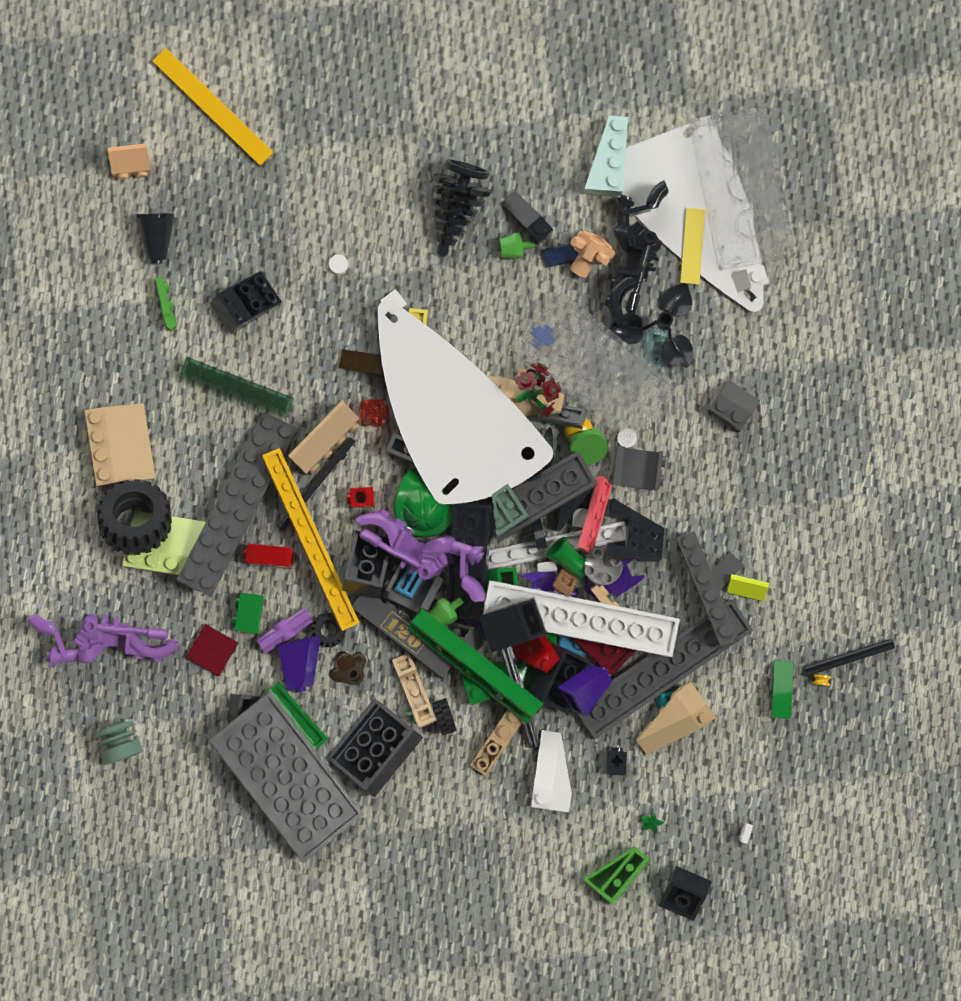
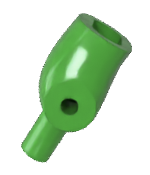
(512, 246)
(445, 611)

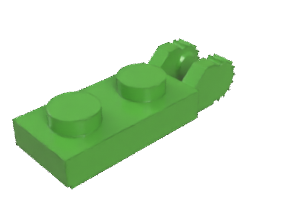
(166, 305)

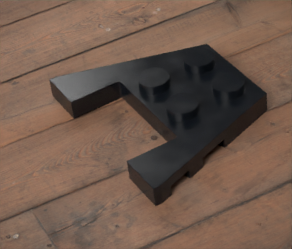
(642, 539)

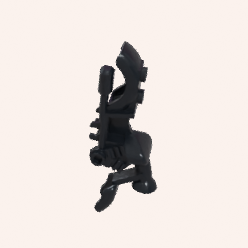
(640, 248)

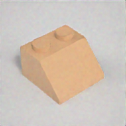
(130, 161)

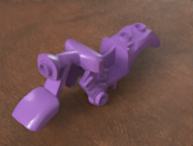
(425, 558)
(94, 638)

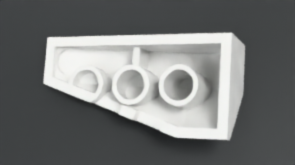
(551, 780)

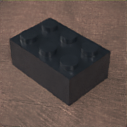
(365, 568)
(546, 684)

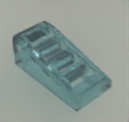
(653, 331)

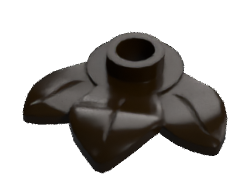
(348, 665)

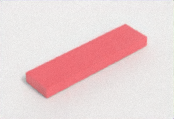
(595, 515)

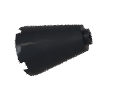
(155, 234)

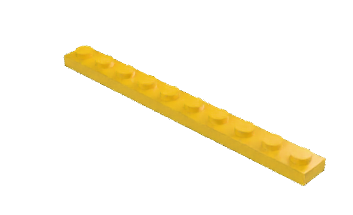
(310, 539)

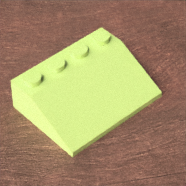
(172, 553)

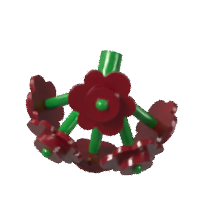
(549, 390)

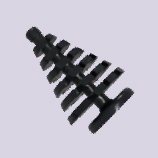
(458, 197)

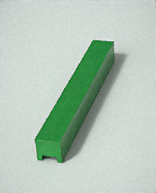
(475, 666)

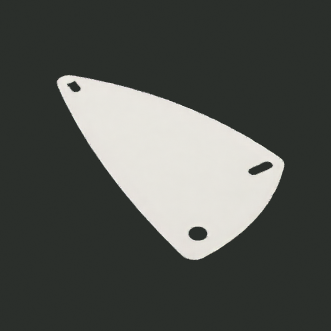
(674, 160)
(453, 414)

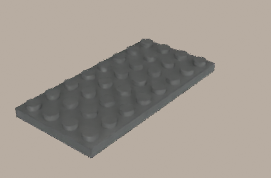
(285, 777)

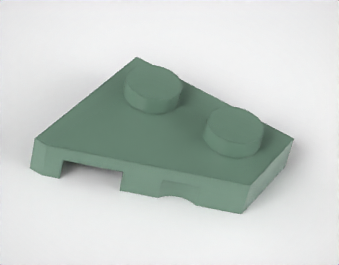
(507, 510)

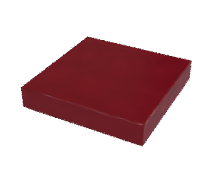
(212, 649)

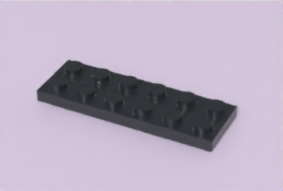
(472, 527)

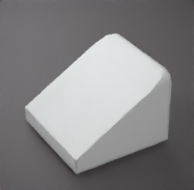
(547, 567)

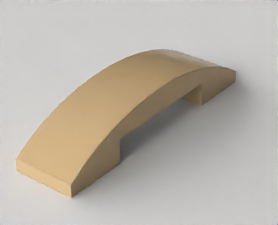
(414, 690)

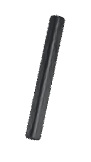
(848, 657)

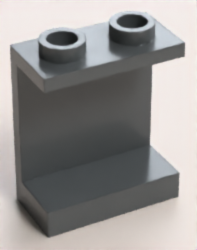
(638, 468)
(423, 596)

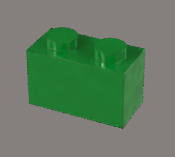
(248, 613)

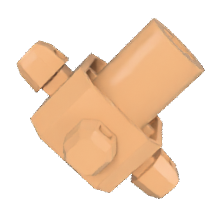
(591, 250)

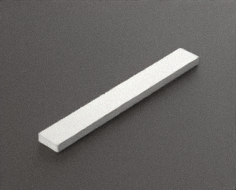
(528, 551)

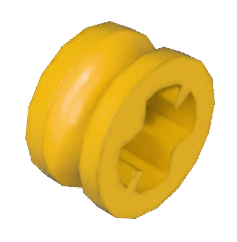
(821, 680)

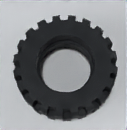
(128, 496)

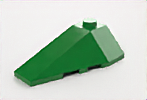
(478, 695)

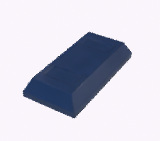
(559, 255)

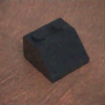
(685, 893)

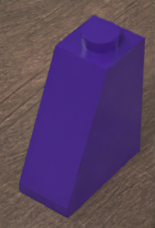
(299, 663)
(586, 689)

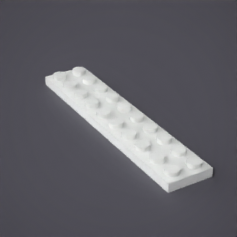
(591, 619)

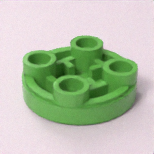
(590, 444)

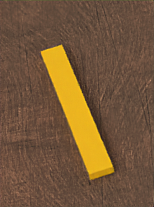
(213, 107)

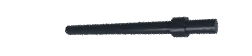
(340, 454)

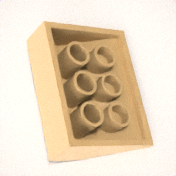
(119, 444)

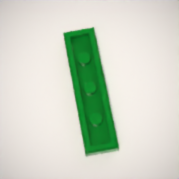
(300, 718)

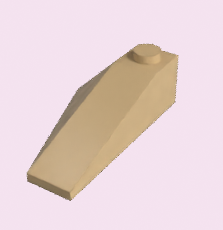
(528, 408)
(679, 718)

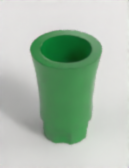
(567, 557)

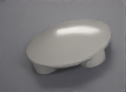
(600, 570)

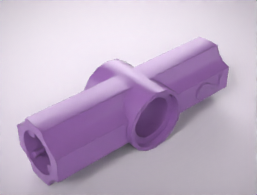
(284, 630)

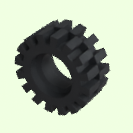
(316, 630)
(444, 716)

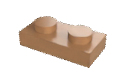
(564, 583)

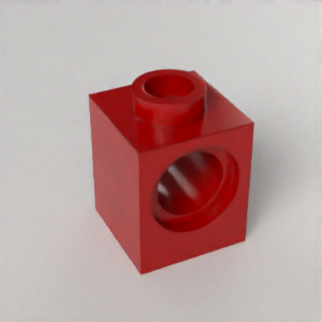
(369, 501)

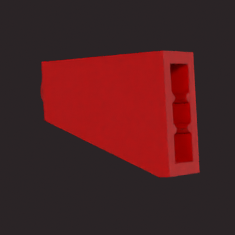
(269, 555)
(536, 653)

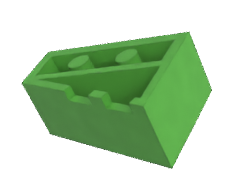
(618, 875)

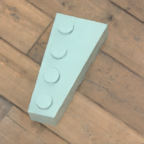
(608, 166)

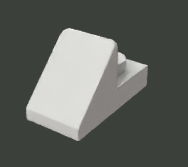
(742, 280)

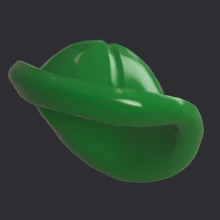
(419, 509)

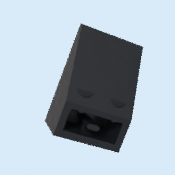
(245, 302)
(513, 624)

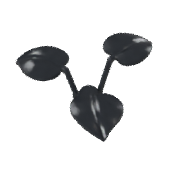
(677, 350)

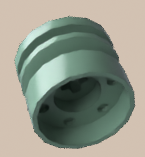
(118, 742)

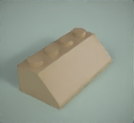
(324, 438)

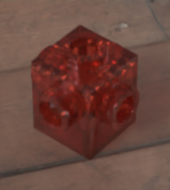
(373, 412)

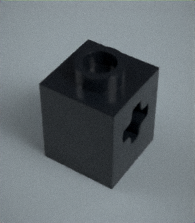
(610, 767)

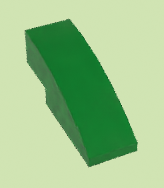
(782, 689)

